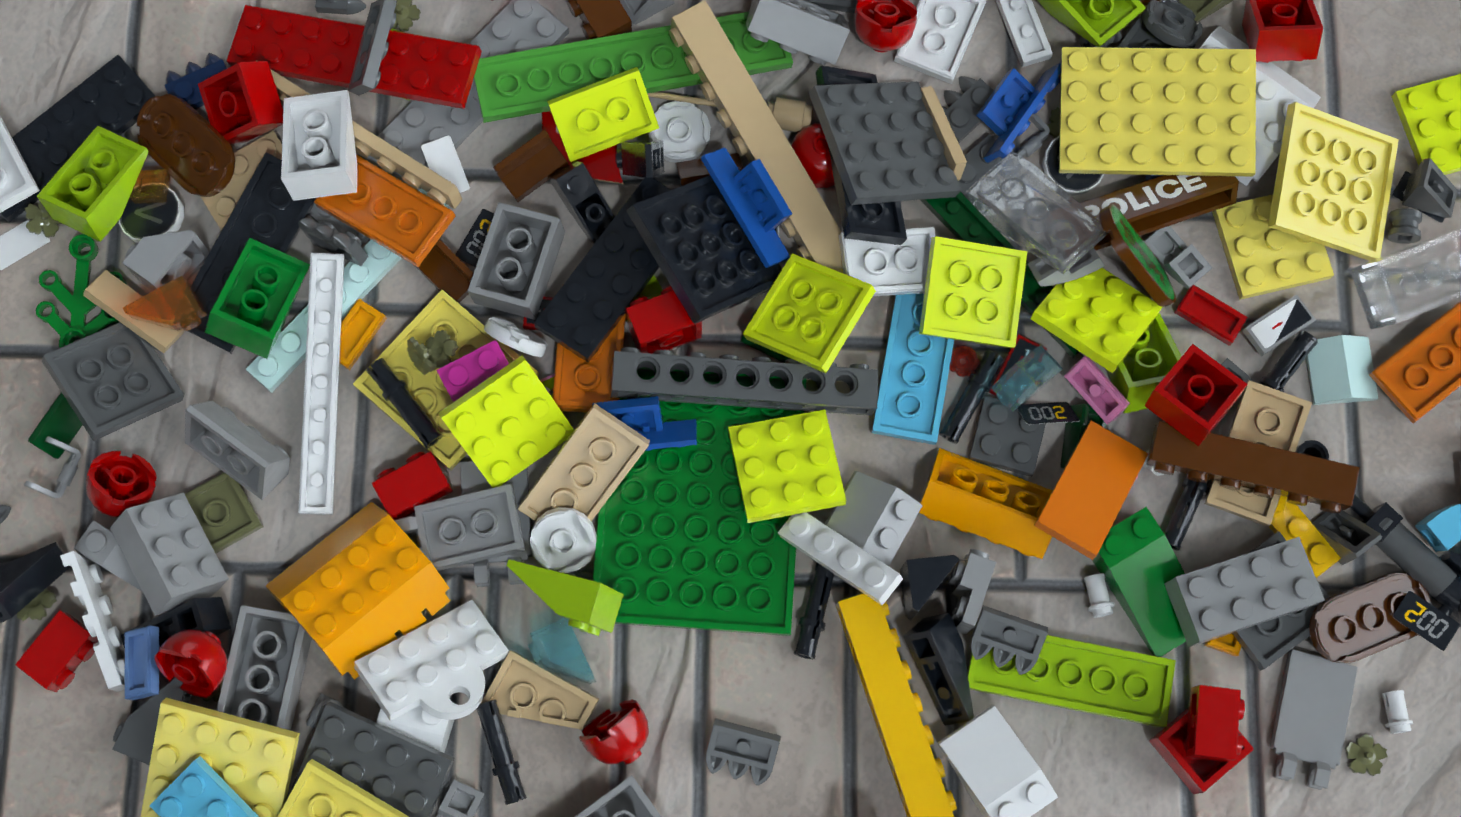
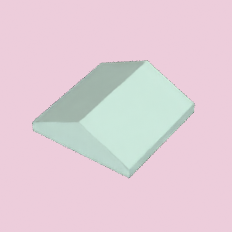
(1341, 370)

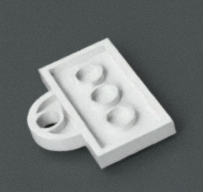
(434, 664)

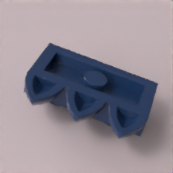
(187, 86)

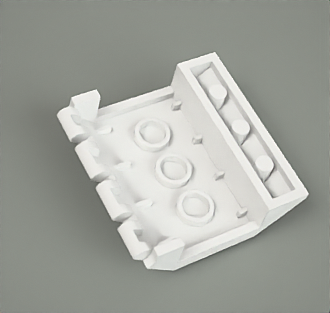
(1273, 94)

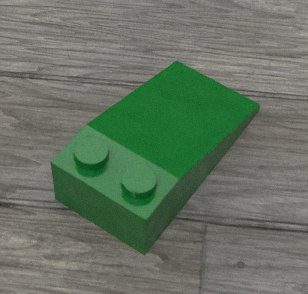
(1136, 567)

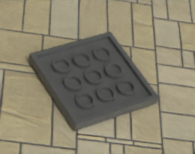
(883, 142)
(379, 760)

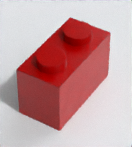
(411, 485)
(58, 652)
(1215, 723)

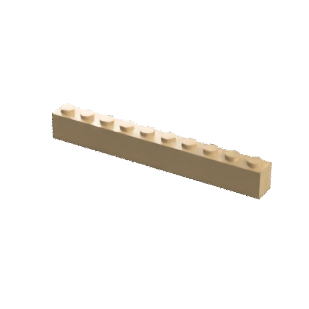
(756, 131)

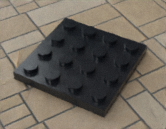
(702, 249)

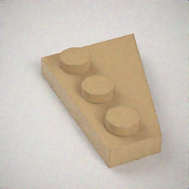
(538, 694)

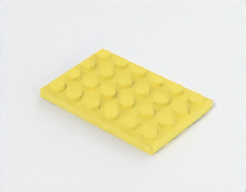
(1158, 111)

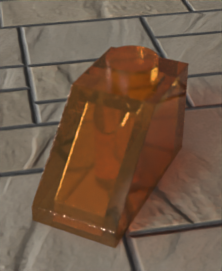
(169, 306)

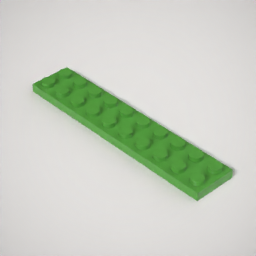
(527, 79)

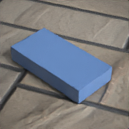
(140, 665)

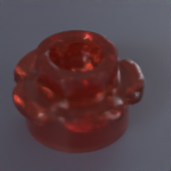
(969, 355)

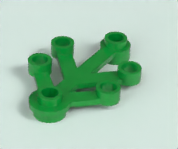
(77, 304)

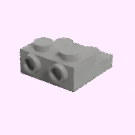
(970, 584)

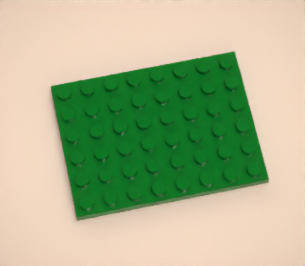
(681, 535)

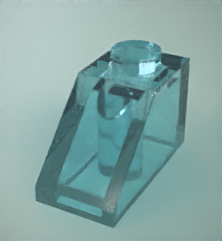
(1026, 378)
(561, 651)

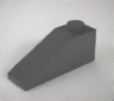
(137, 734)

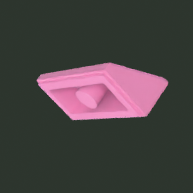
(1097, 390)

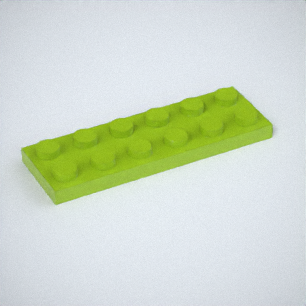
(1084, 680)

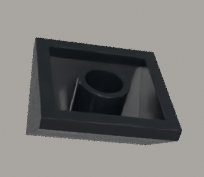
(921, 579)

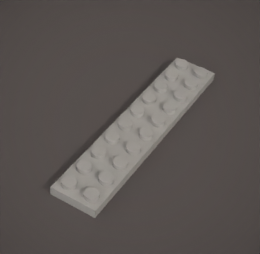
(516, 28)

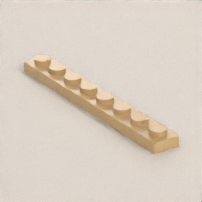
(387, 156)

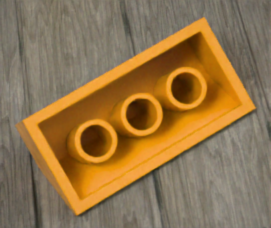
(986, 503)

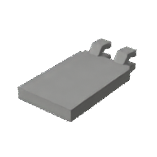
(473, 481)
(467, 527)
(1312, 716)

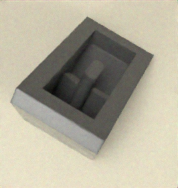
(1430, 190)
(1346, 535)

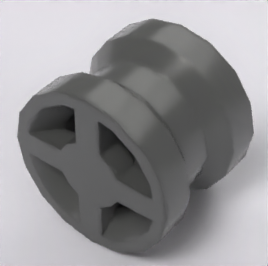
(1405, 226)

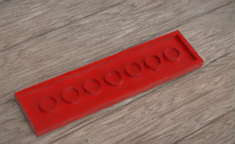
(327, 52)

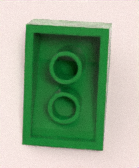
(257, 298)

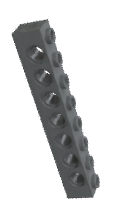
(728, 392)

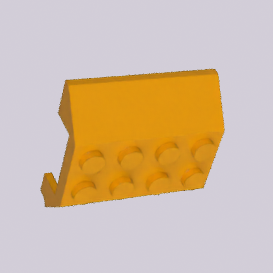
(360, 588)

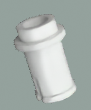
(1098, 596)
(1396, 712)

